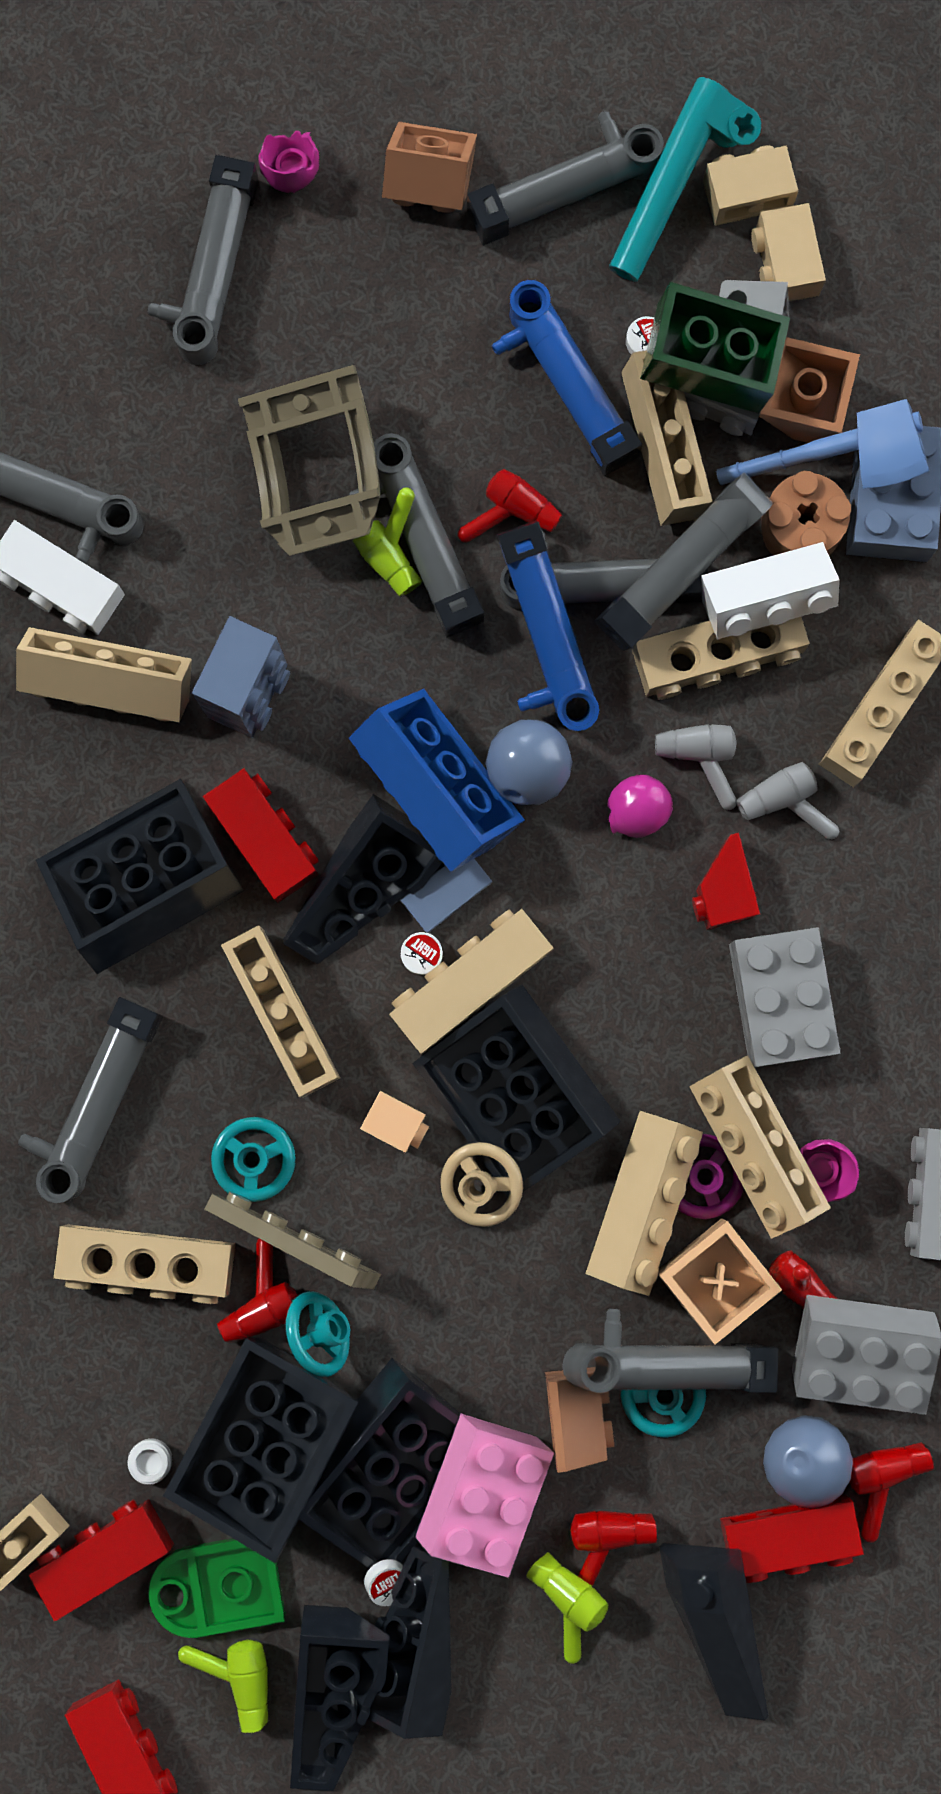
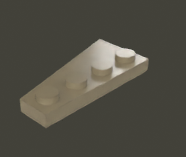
(300, 1245)

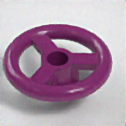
(714, 1205)

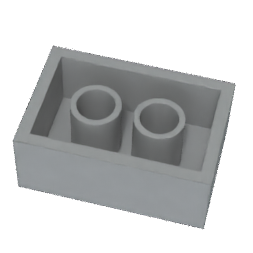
(784, 997)
(866, 1354)

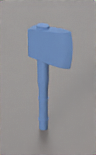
(886, 445)

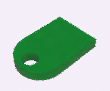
(222, 1589)

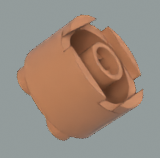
(807, 496)

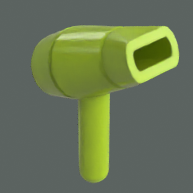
(383, 551)
(574, 1597)
(247, 1675)

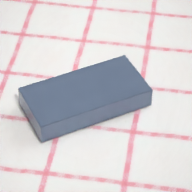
(446, 894)

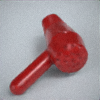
(512, 498)
(797, 1278)
(266, 1309)
(879, 1471)
(608, 1531)

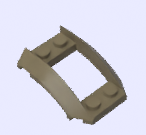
(297, 406)

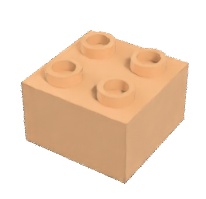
(718, 1280)

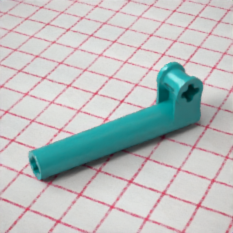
(706, 115)

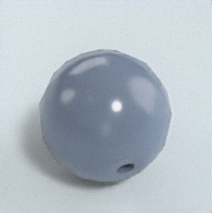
(529, 762)
(808, 1461)

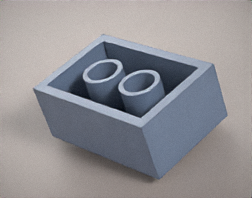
(900, 517)
(242, 678)

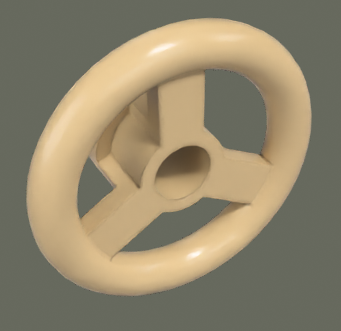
(467, 1190)

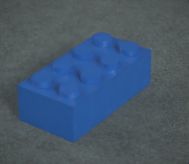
(435, 779)

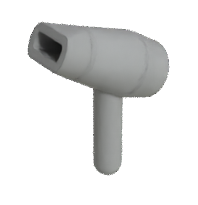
(708, 746)
(784, 790)

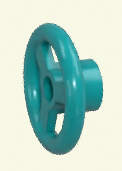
(227, 1141)
(325, 1330)
(671, 1407)

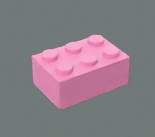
(484, 1495)

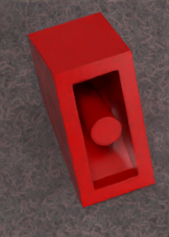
(726, 889)

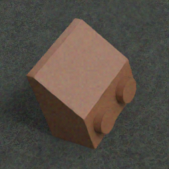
(428, 166)
(811, 391)
(577, 1423)

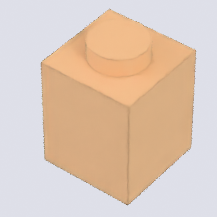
(395, 1123)

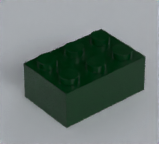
(715, 348)

